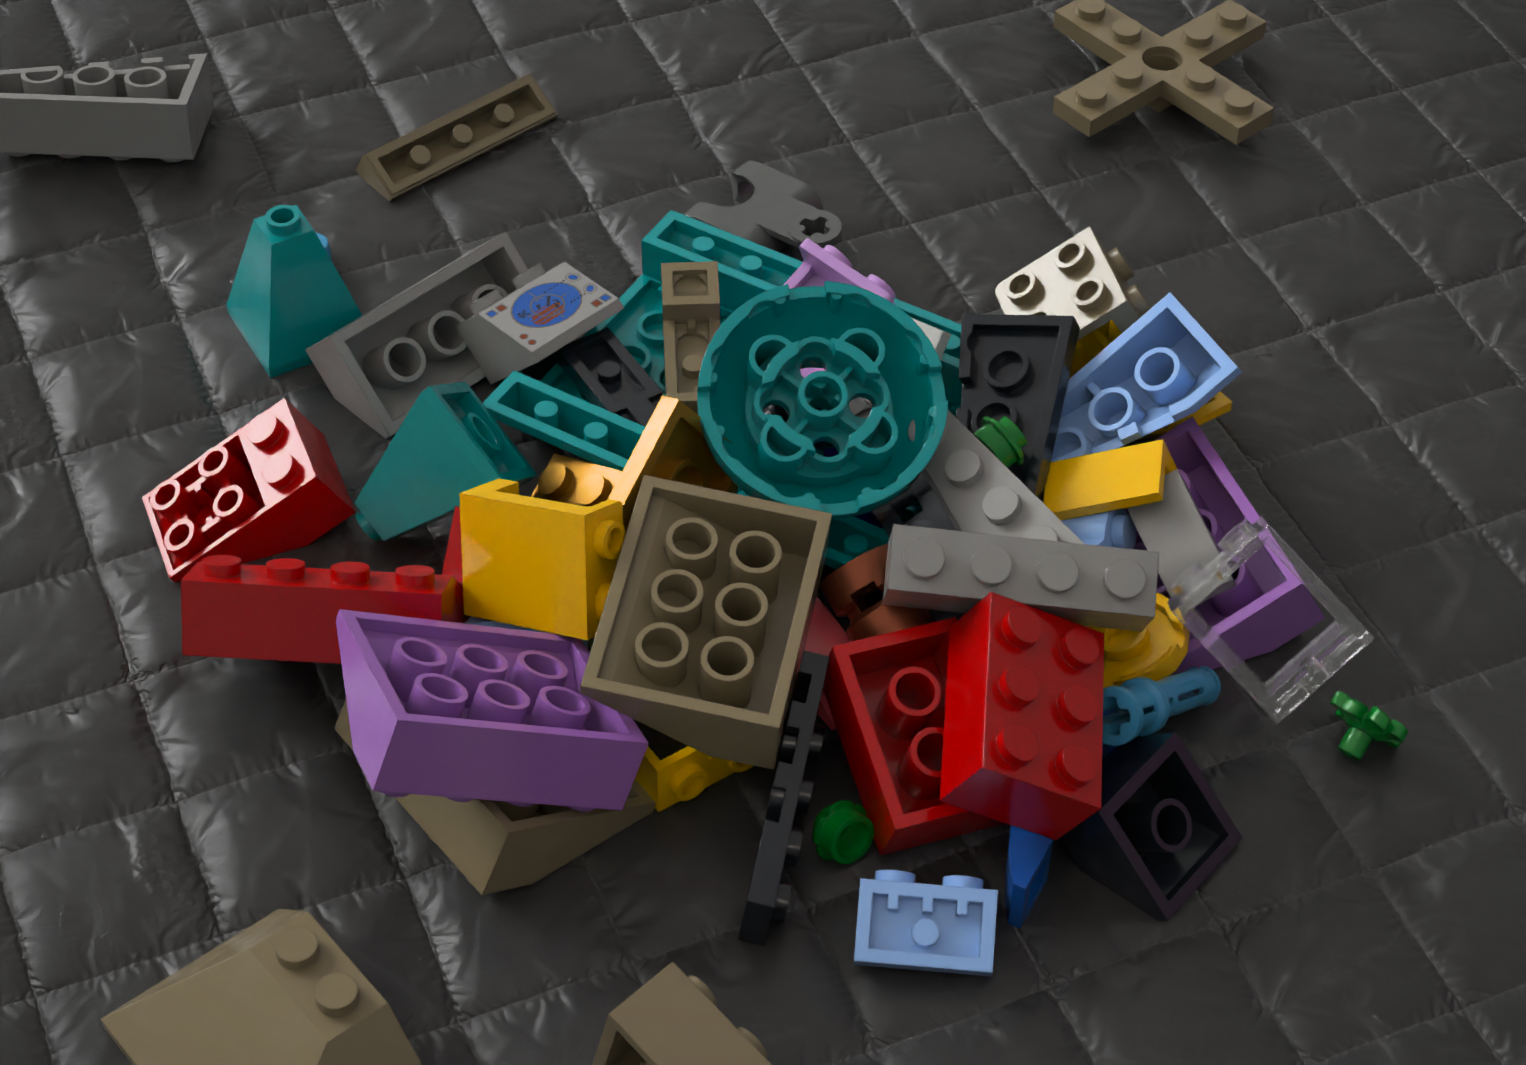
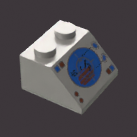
(534, 319)

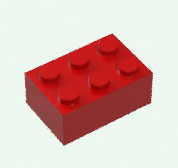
(1023, 717)
(891, 723)

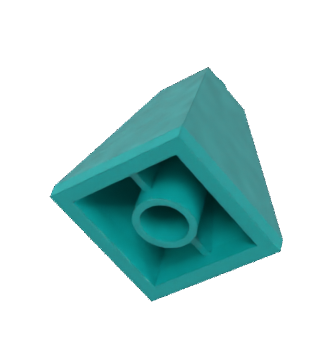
(287, 291)
(438, 452)

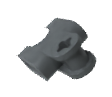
(772, 211)

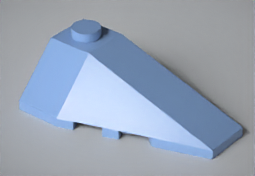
(1142, 382)

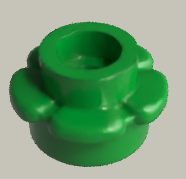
(1002, 439)
(842, 832)

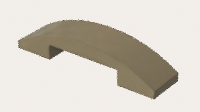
(689, 324)

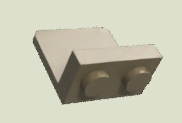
(1076, 281)

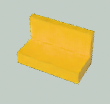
(1108, 480)

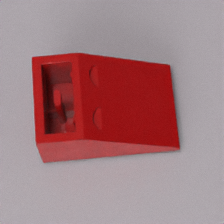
(250, 494)

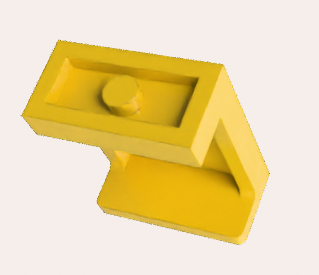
(537, 559)

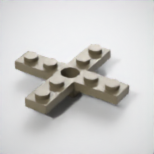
(1161, 69)

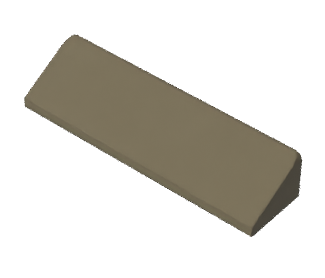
(456, 138)

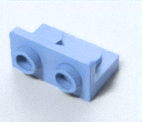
(926, 924)

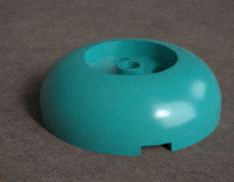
(866, 353)

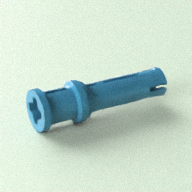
(1145, 704)

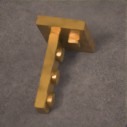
(668, 449)

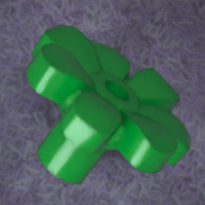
(1365, 726)

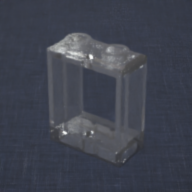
(1305, 670)

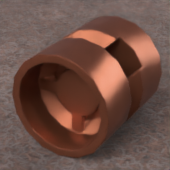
(858, 579)

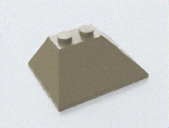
(264, 999)

